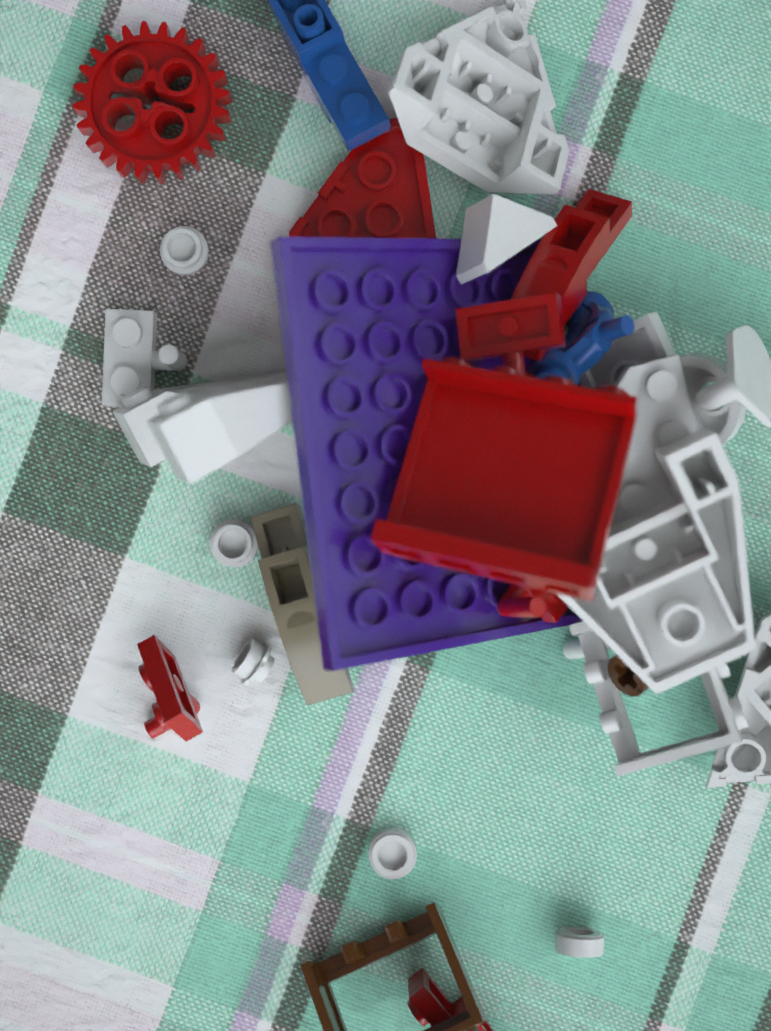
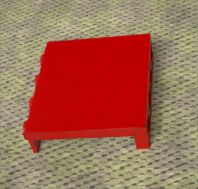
(511, 477)

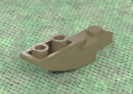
(290, 592)

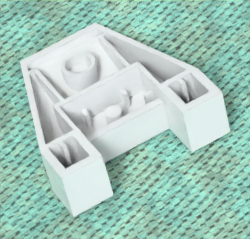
(204, 422)
(677, 574)

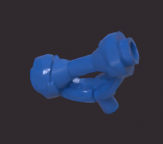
(587, 340)

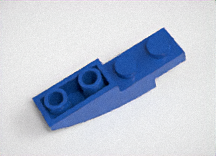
(331, 70)

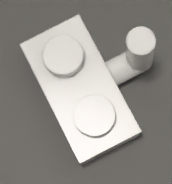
(132, 354)

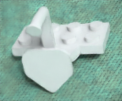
(738, 385)

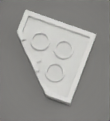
(662, 418)

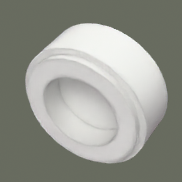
(392, 853)
(579, 942)

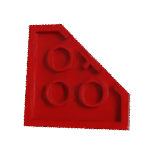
(373, 194)

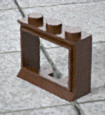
(393, 939)

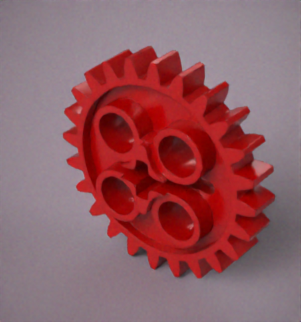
(163, 62)

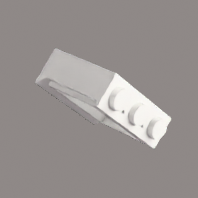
(616, 722)

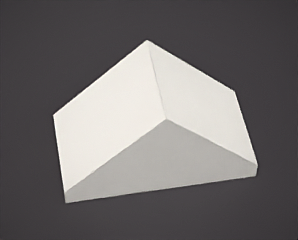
(495, 232)

